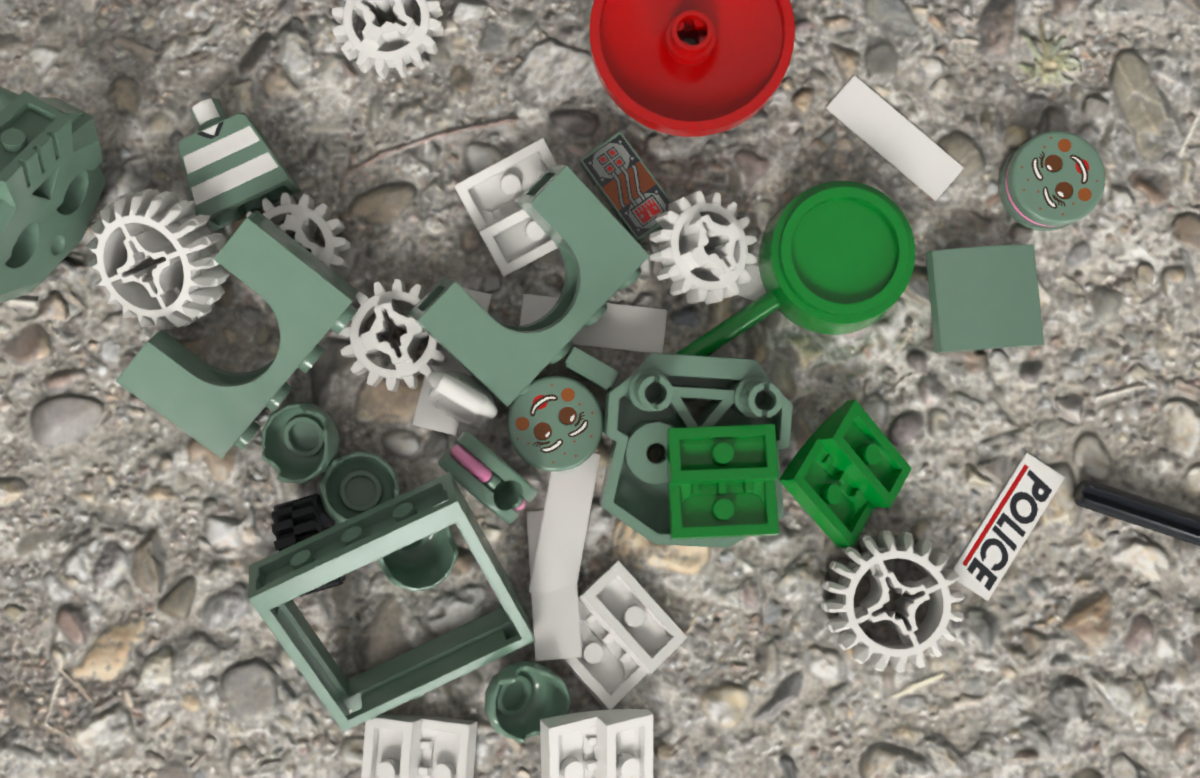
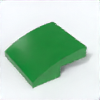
(845, 473)
(722, 481)

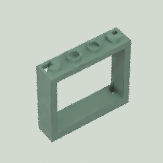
(357, 543)

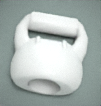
(461, 398)

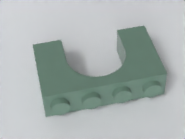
(597, 262)
(220, 404)

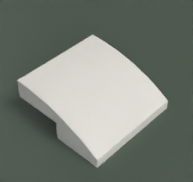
(492, 205)
(620, 636)
(598, 744)
(418, 747)

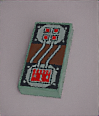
(626, 185)

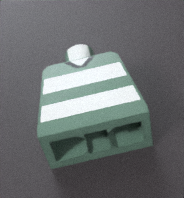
(231, 166)

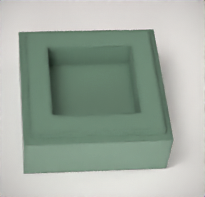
(591, 369)

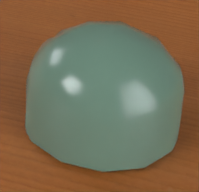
(300, 442)
(356, 485)
(422, 562)
(523, 696)

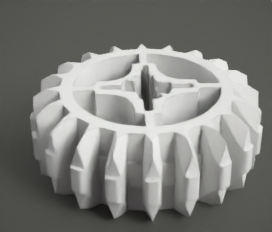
(152, 227)
(932, 587)

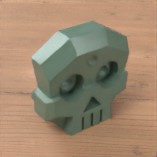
(45, 186)
(651, 402)

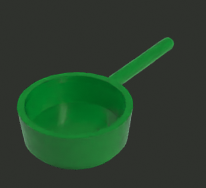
(827, 264)

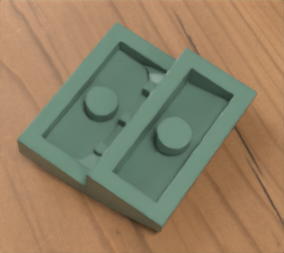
(984, 298)

